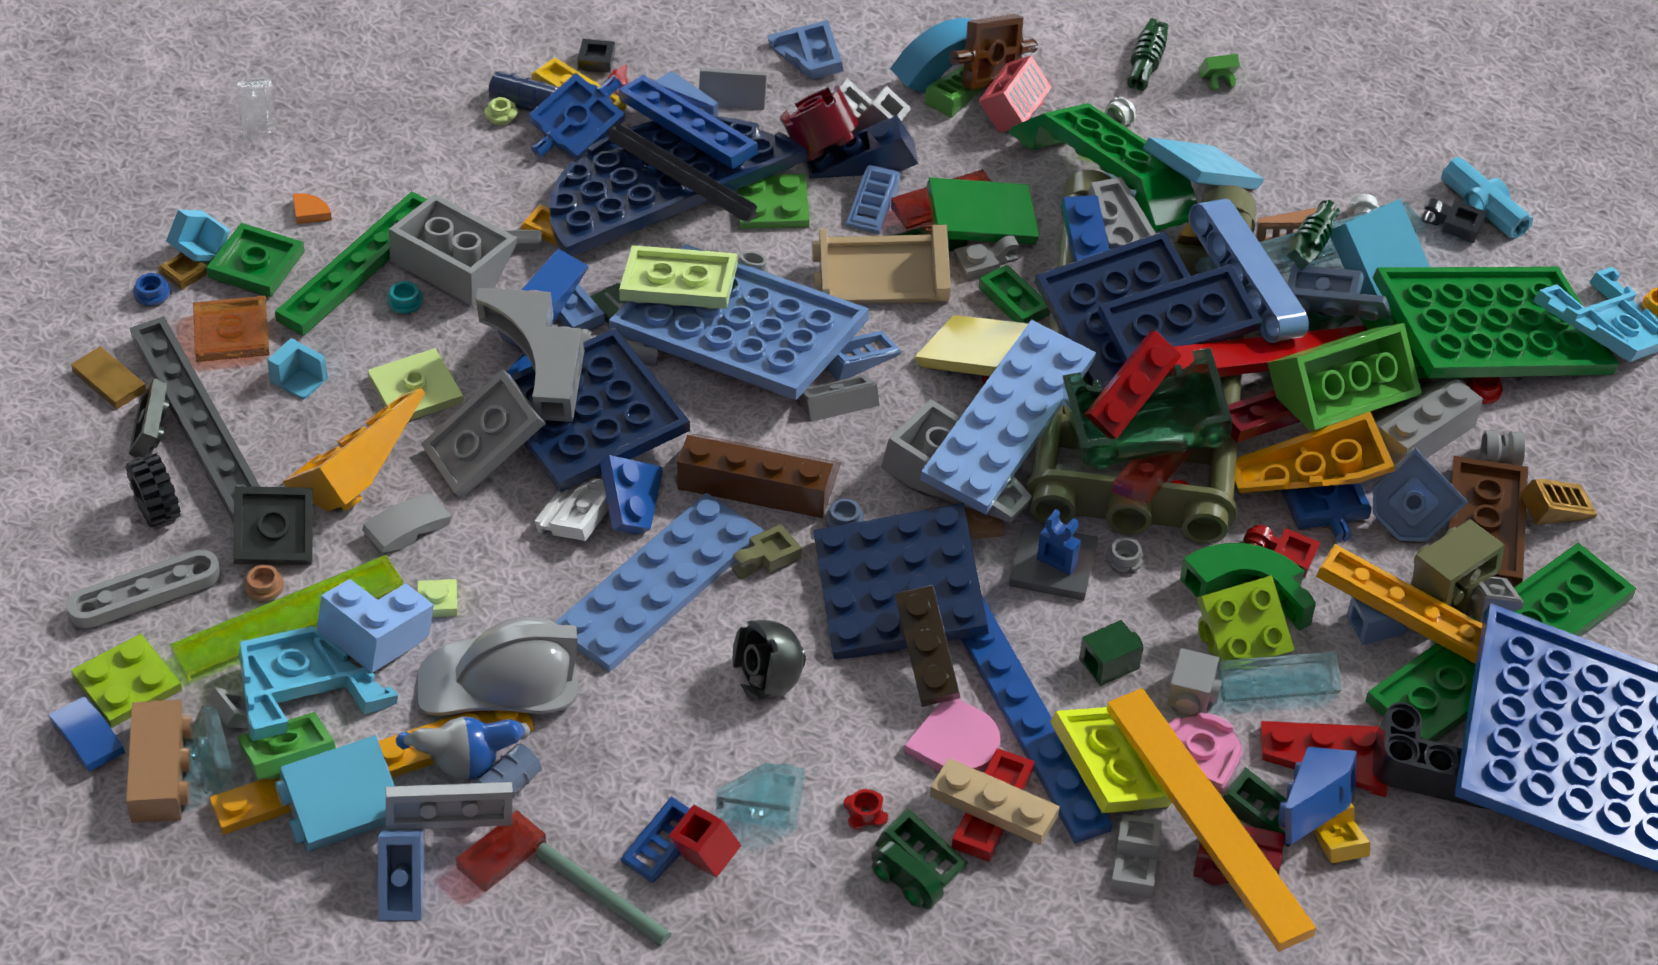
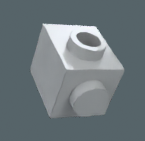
(1194, 682)

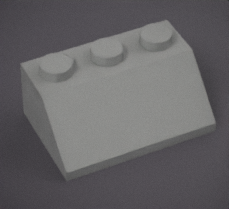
(450, 248)
(1429, 419)

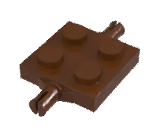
(989, 47)

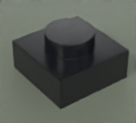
(596, 55)

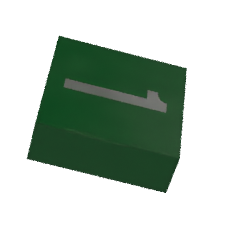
(608, 301)

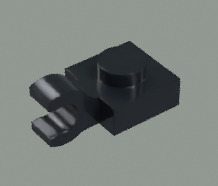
(1457, 219)

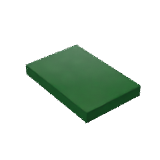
(983, 210)

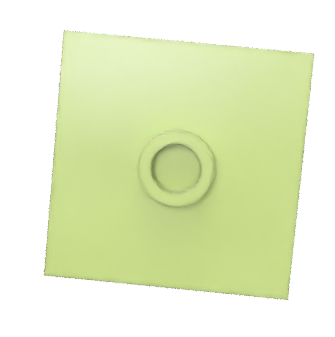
(413, 372)

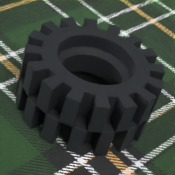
(153, 490)

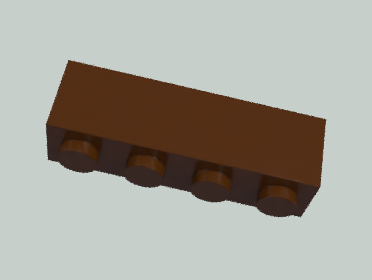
(756, 475)

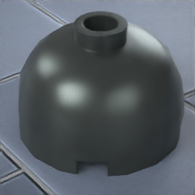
(771, 652)

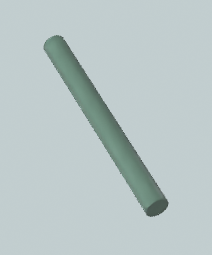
(602, 894)

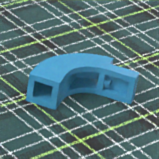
(929, 54)

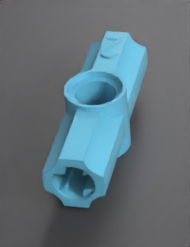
(1487, 196)

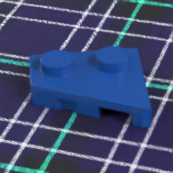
(630, 493)

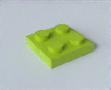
(125, 676)

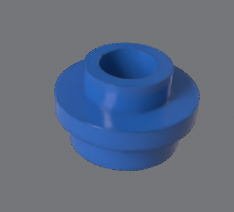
(151, 289)

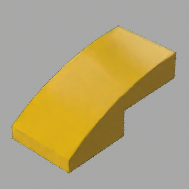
(1342, 838)

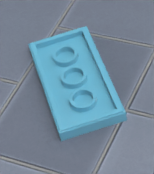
(1203, 163)

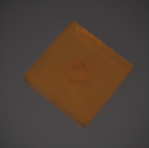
(231, 328)

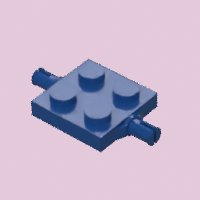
(576, 116)
(1328, 506)

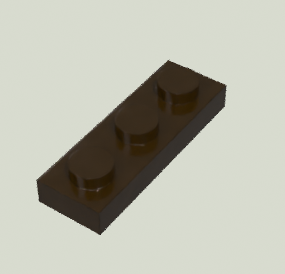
(927, 646)

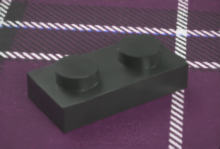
(150, 412)

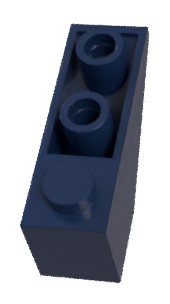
(881, 145)

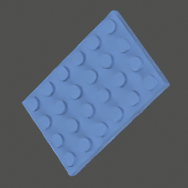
(767, 336)

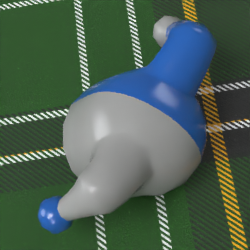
(465, 744)

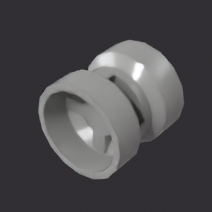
(1503, 448)

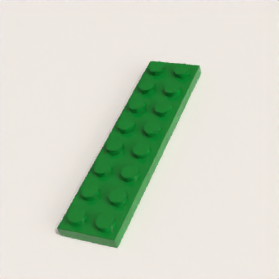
(1566, 593)

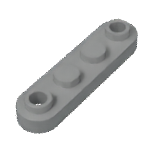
(143, 588)

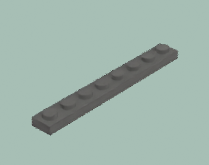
(194, 410)

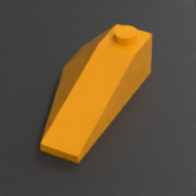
(1325, 457)
(353, 465)

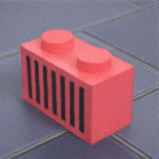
(1015, 93)

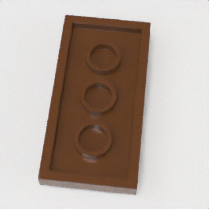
(1495, 506)

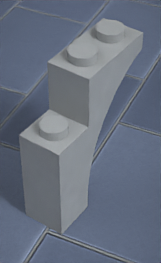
(553, 351)

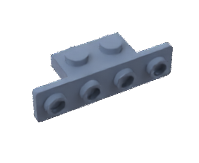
(1336, 293)

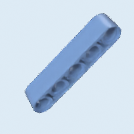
(1232, 242)

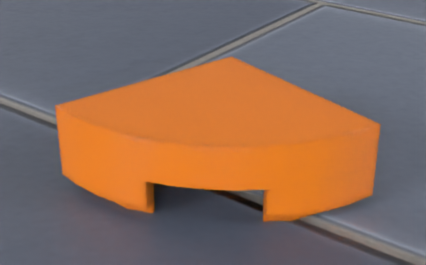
(310, 208)

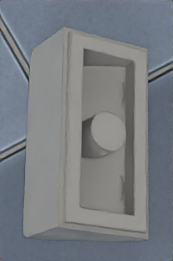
(734, 87)
(840, 397)
(1497, 592)

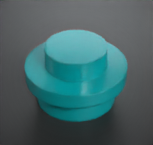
(404, 297)

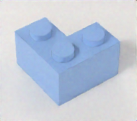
(373, 628)

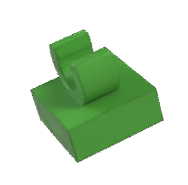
(1220, 67)

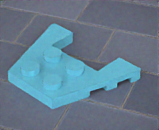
(1613, 323)
(299, 666)

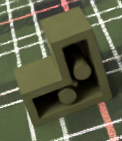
(1457, 564)

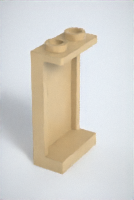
(884, 267)

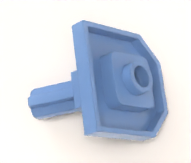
(1415, 499)

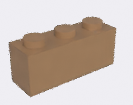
(158, 761)

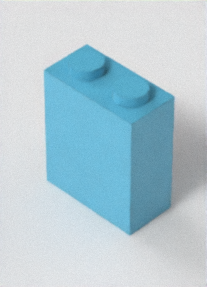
(1378, 240)
(335, 793)

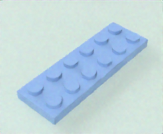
(1006, 417)

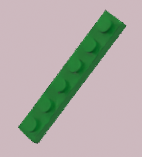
(344, 272)

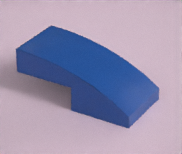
(86, 733)

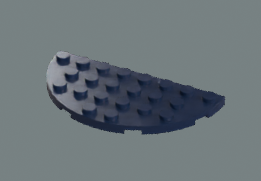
(618, 193)

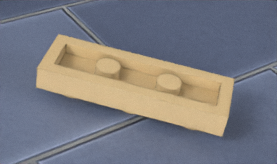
(994, 801)

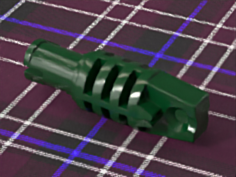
(1148, 53)
(1313, 234)

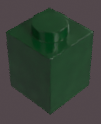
(1111, 652)

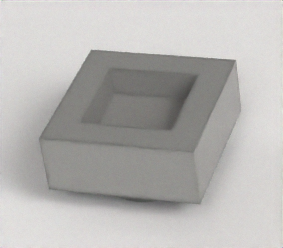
(230, 707)

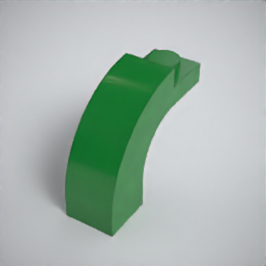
(1238, 563)

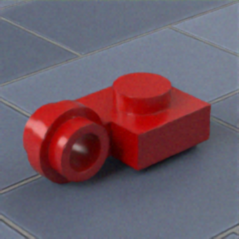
(1291, 544)

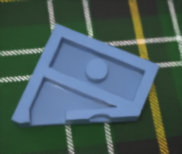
(809, 49)

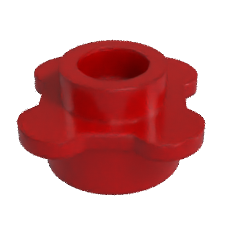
(865, 799)

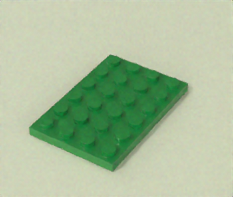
(1487, 323)

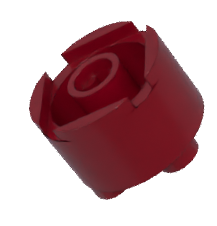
(821, 121)

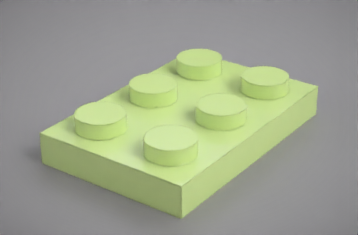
(678, 277)

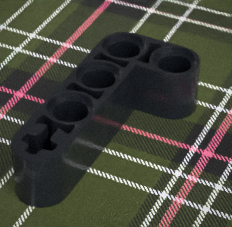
(1412, 762)

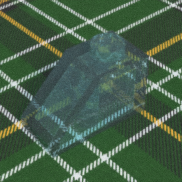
(764, 796)

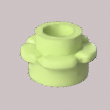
(501, 111)

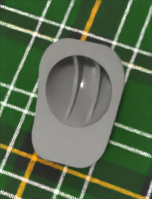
(509, 667)

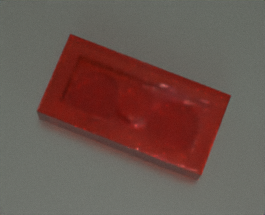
(500, 851)

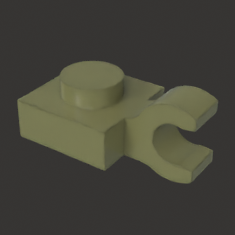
(769, 548)

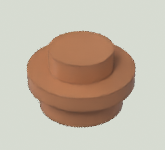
(263, 583)

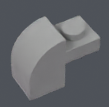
(870, 111)

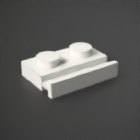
(575, 510)

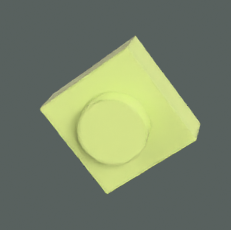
(441, 594)

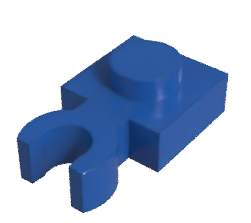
(1057, 544)

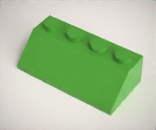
(1346, 376)

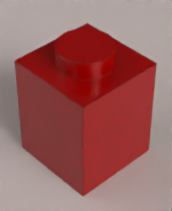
(705, 840)

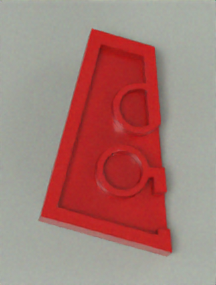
(1287, 743)

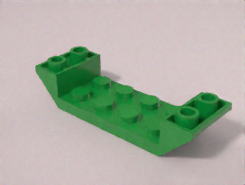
(1160, 190)

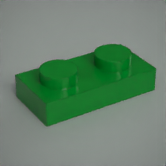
(1013, 295)

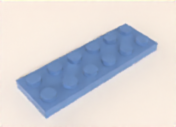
(658, 581)

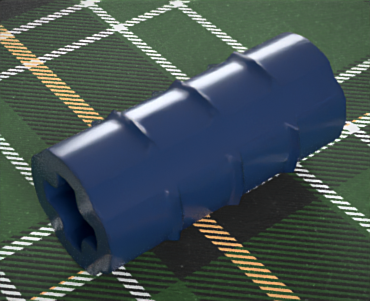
(520, 90)

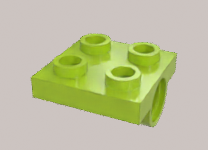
(1244, 622)

